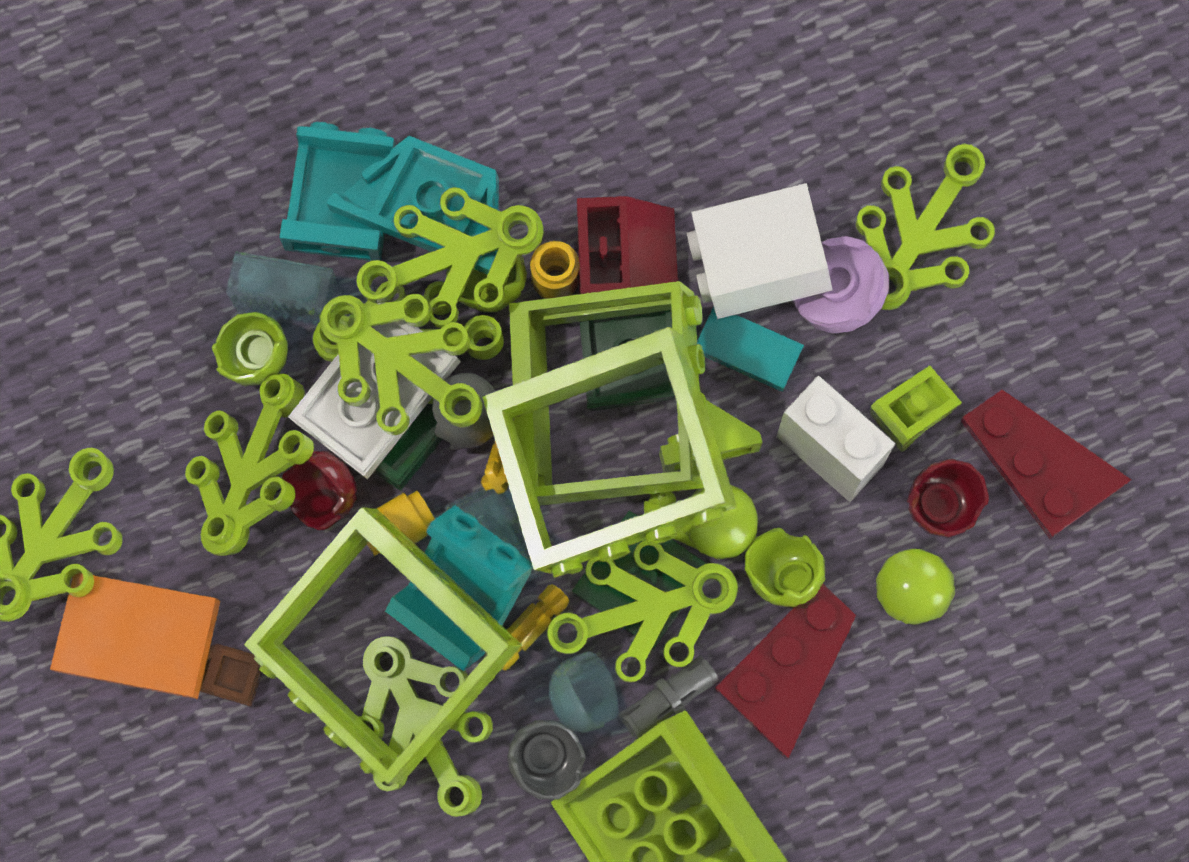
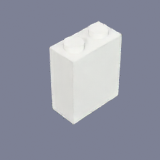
(759, 251)
(834, 438)

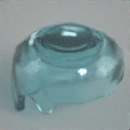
(583, 693)

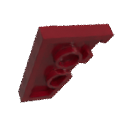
(1041, 463)
(788, 668)

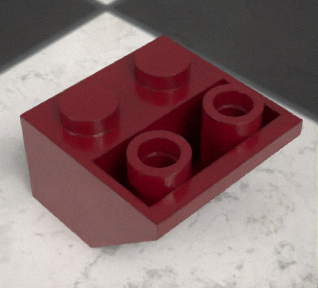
(625, 243)

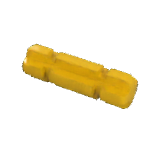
(494, 473)
(537, 619)

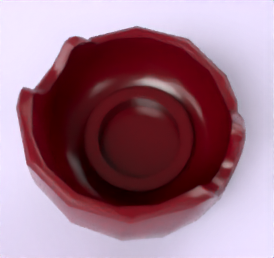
(322, 490)
(947, 498)

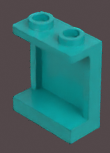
(326, 164)
(481, 566)

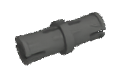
(668, 697)

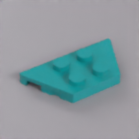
(418, 176)

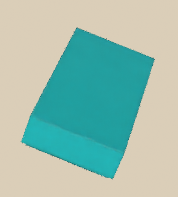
(750, 349)

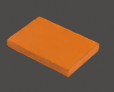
(136, 636)

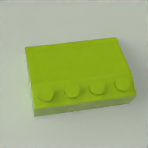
(665, 804)

